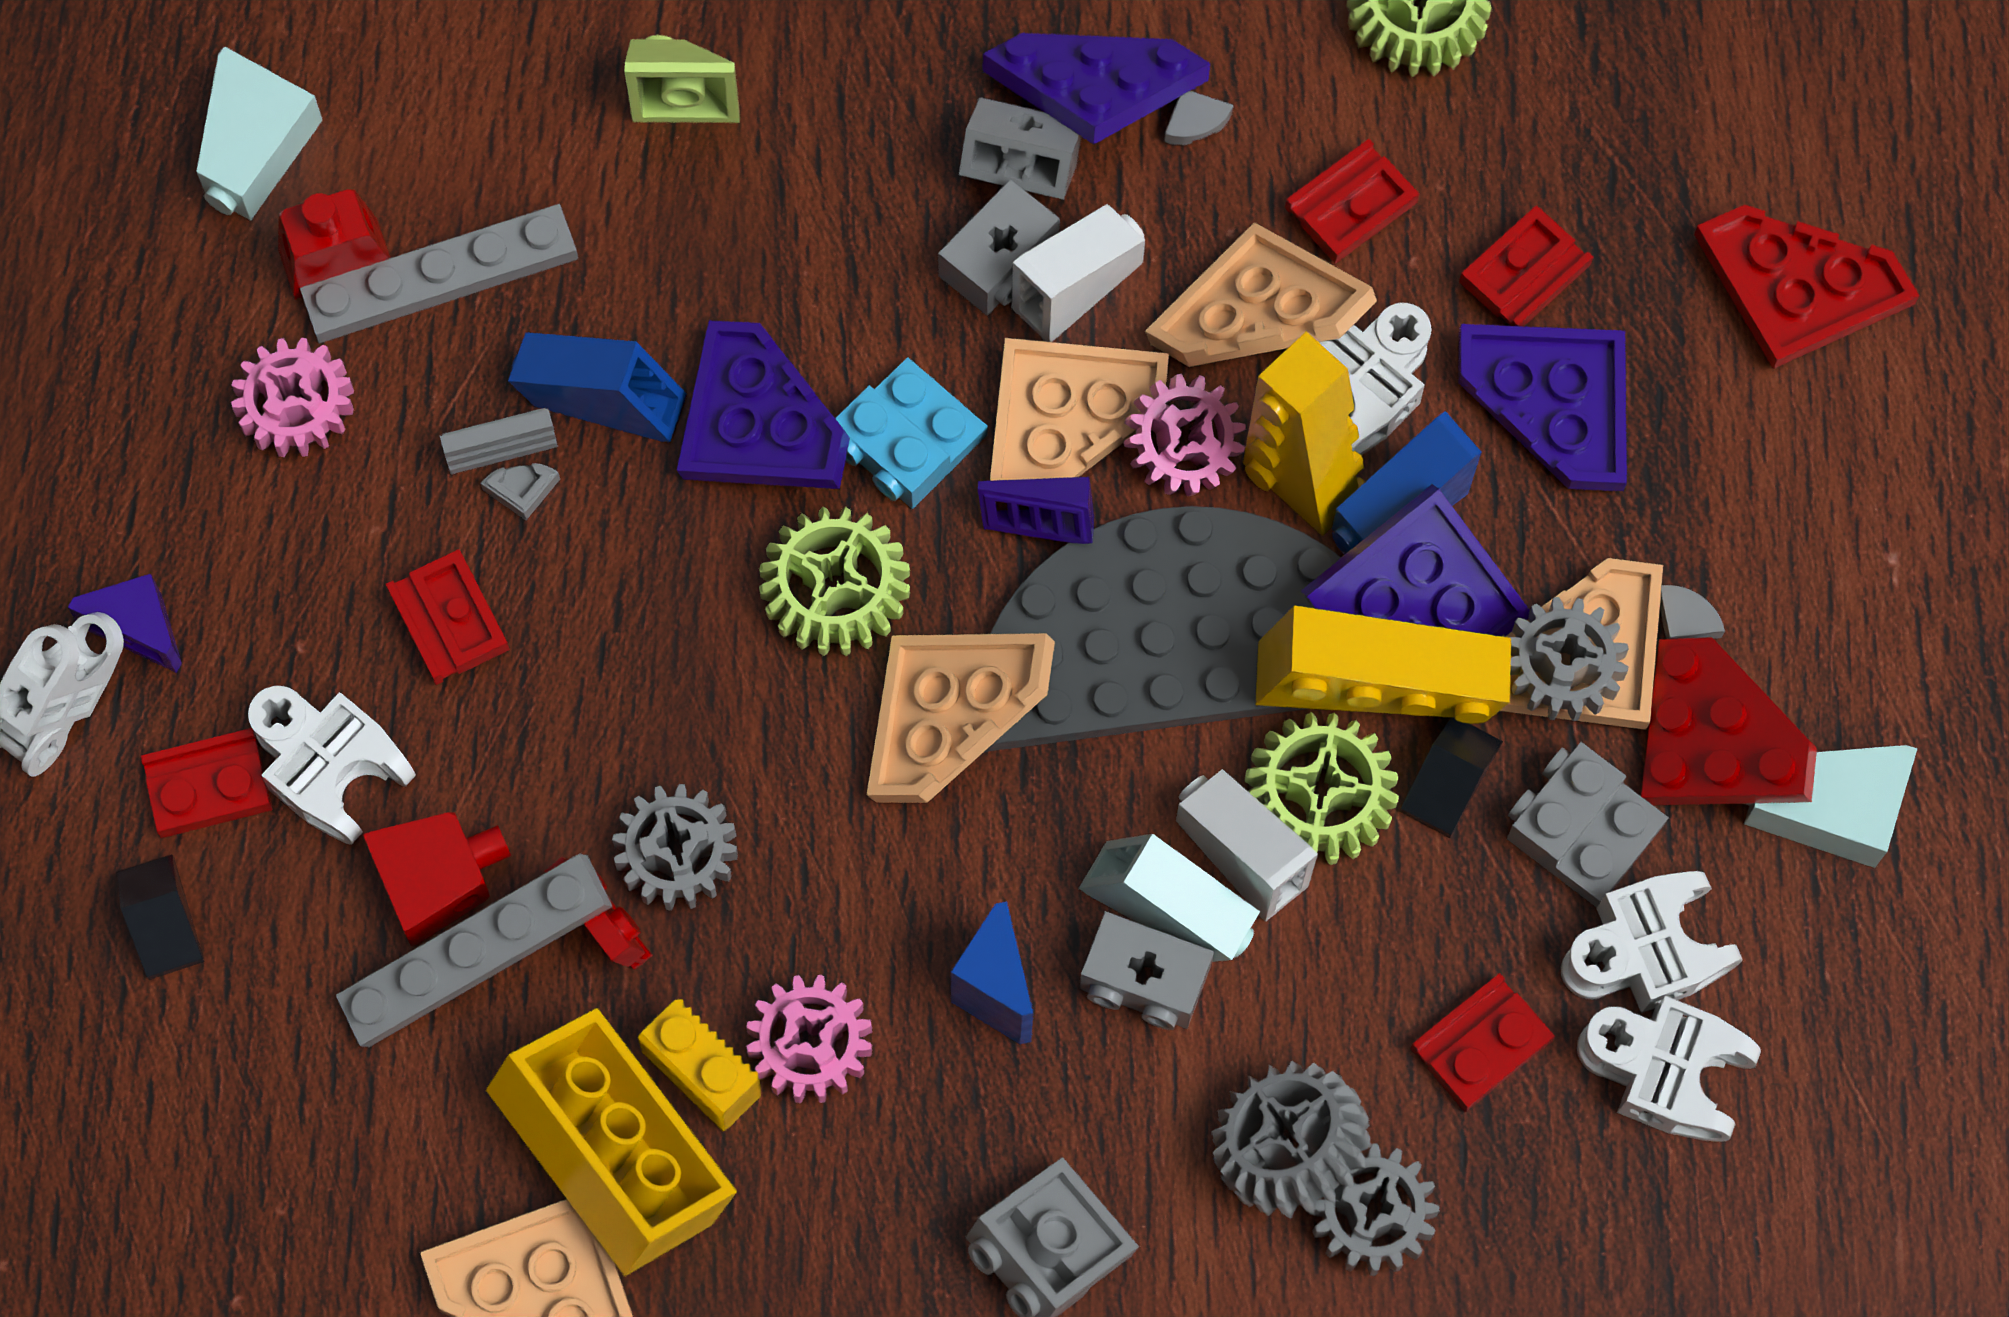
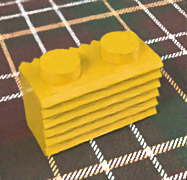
(700, 1064)

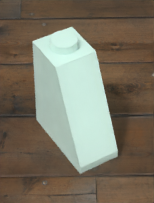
(251, 133)
(1851, 804)
(1171, 895)

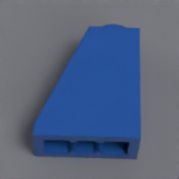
(598, 383)
(1435, 456)

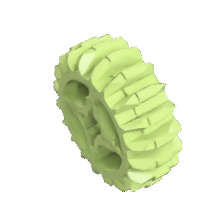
(1411, 45)
(798, 558)
(1342, 790)

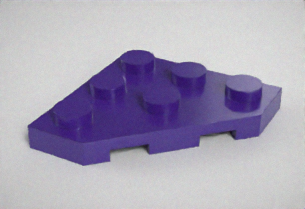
(1095, 80)
(1555, 395)
(757, 416)
(1421, 571)

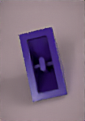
(140, 615)

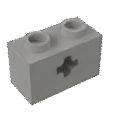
(1019, 146)
(1007, 221)
(1120, 954)

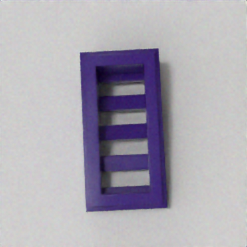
(1065, 506)

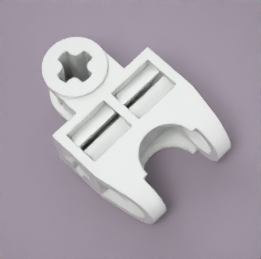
(1383, 369)
(54, 689)
(322, 755)
(1646, 945)
(1641, 1058)

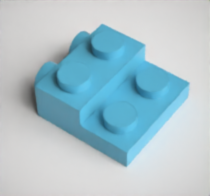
(909, 433)

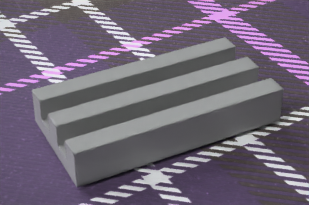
(499, 440)

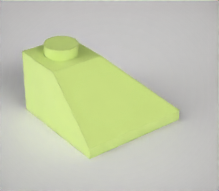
(679, 82)

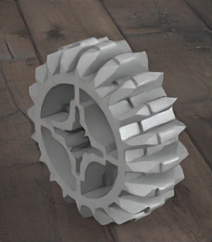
(1317, 1113)

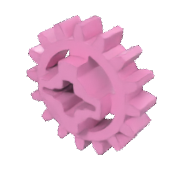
(290, 375)
(1203, 446)
(827, 1023)

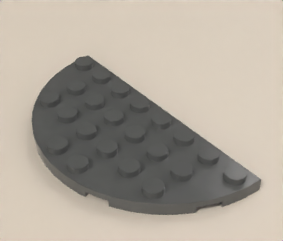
(1159, 621)

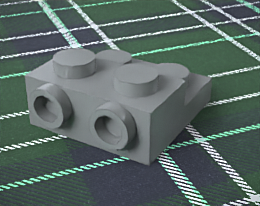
(1584, 823)
(1049, 1242)

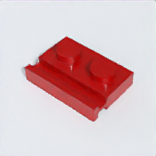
(1352, 201)
(1525, 268)
(447, 617)
(206, 783)
(616, 932)
(1482, 1042)

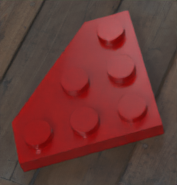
(1800, 281)
(1719, 734)

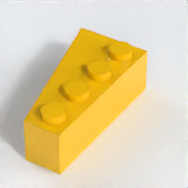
(1304, 433)
(1381, 667)

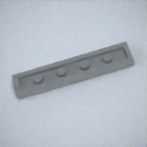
(439, 273)
(474, 950)

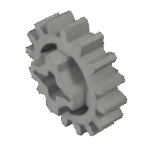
(1587, 661)
(654, 853)
(1394, 1218)

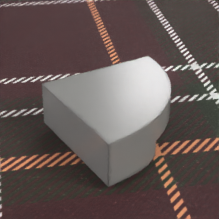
(1196, 118)
(521, 486)
(1688, 614)

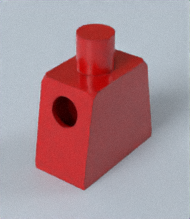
(328, 238)
(434, 870)

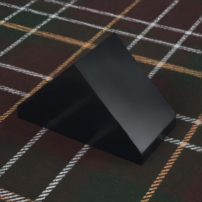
(1450, 776)
(159, 917)

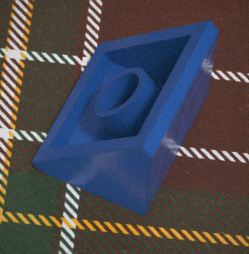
(991, 978)

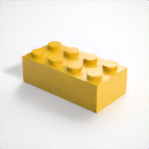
(610, 1141)

